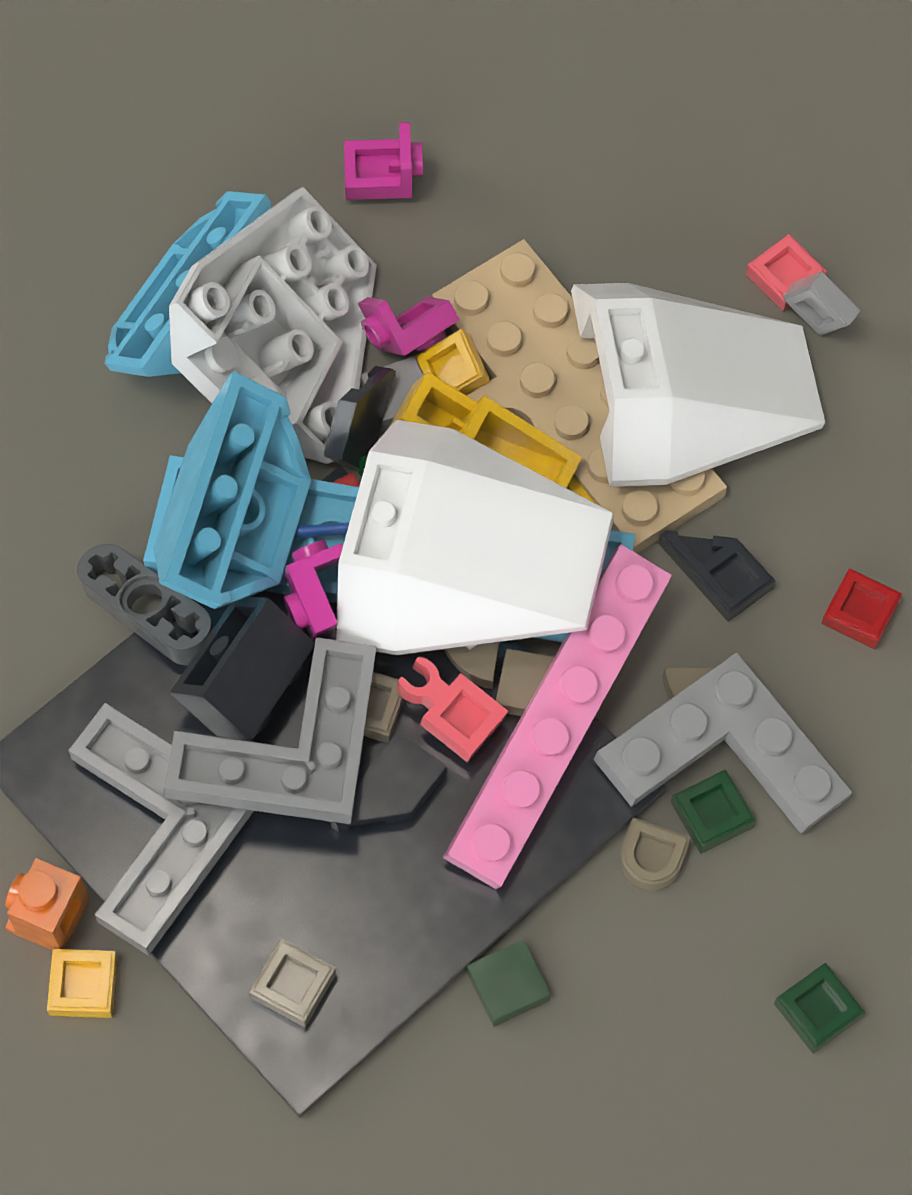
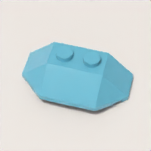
(142, 334)
(234, 499)

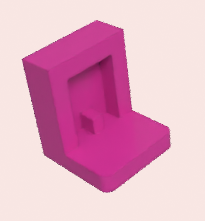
(382, 166)
(412, 329)
(308, 601)

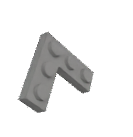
(733, 708)
(301, 782)
(179, 851)

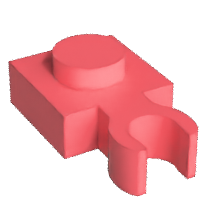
(458, 713)

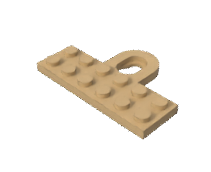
(555, 382)

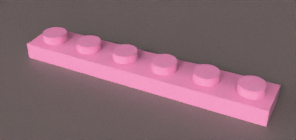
(556, 719)

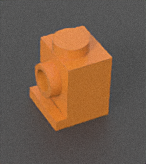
(46, 905)

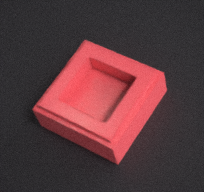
(780, 267)

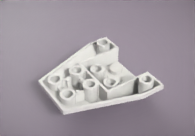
(280, 312)
(692, 382)
(463, 547)

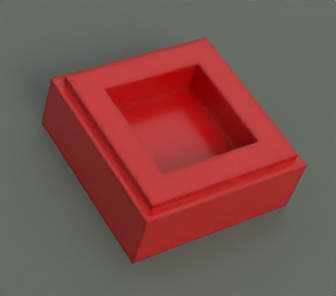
(861, 608)

